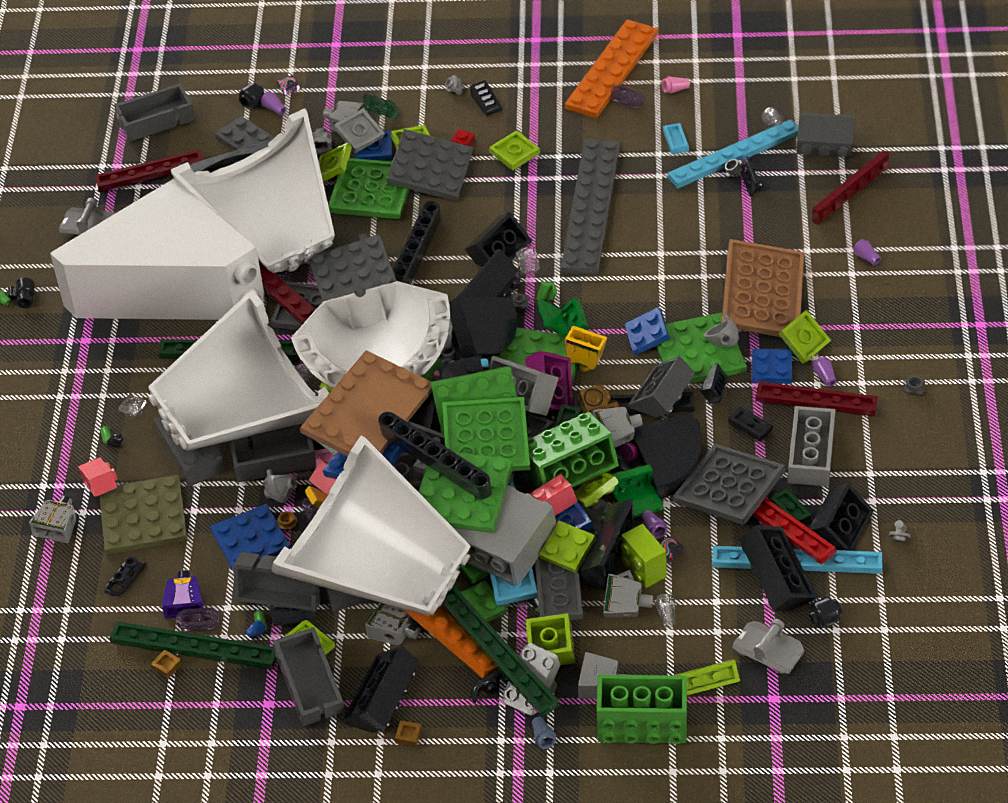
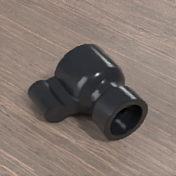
(22, 292)

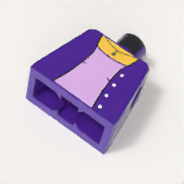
(181, 594)

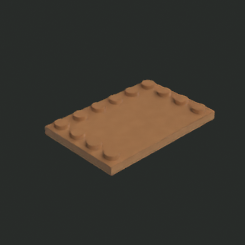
(762, 286)
(360, 398)

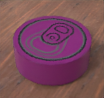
(630, 452)

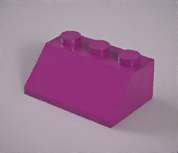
(557, 366)

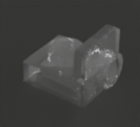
(527, 260)

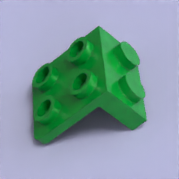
(563, 319)
(637, 485)

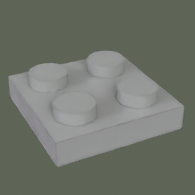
(359, 130)

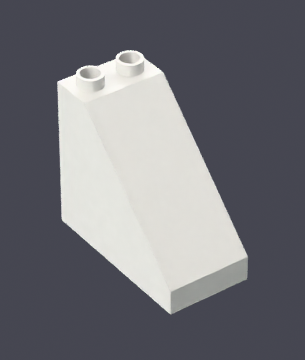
(158, 262)

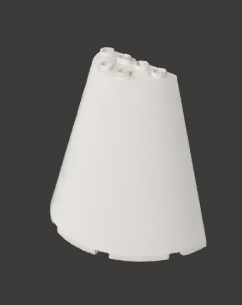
(271, 197)
(390, 321)
(232, 383)
(377, 539)

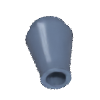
(543, 734)

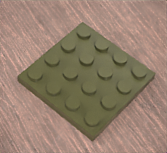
(143, 515)

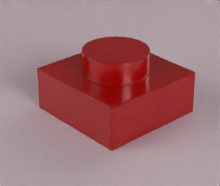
(463, 137)

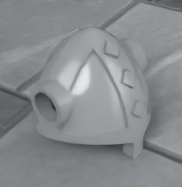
(724, 338)
(279, 486)

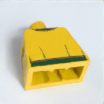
(584, 347)

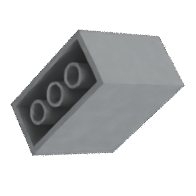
(517, 537)

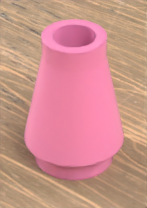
(675, 84)

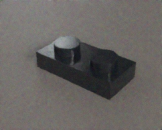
(750, 424)

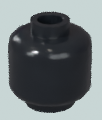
(251, 95)
(825, 612)

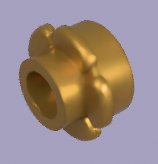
(287, 520)

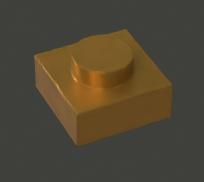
(166, 664)
(408, 733)

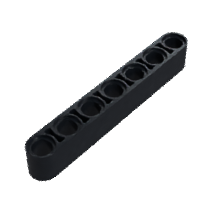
(417, 243)
(435, 455)

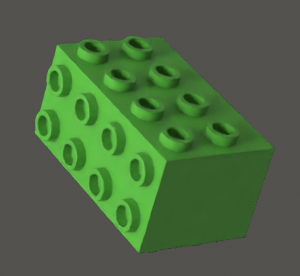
(573, 449)
(642, 709)

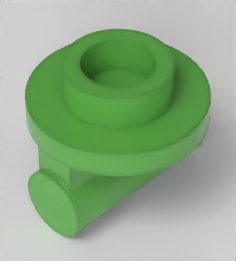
(547, 291)

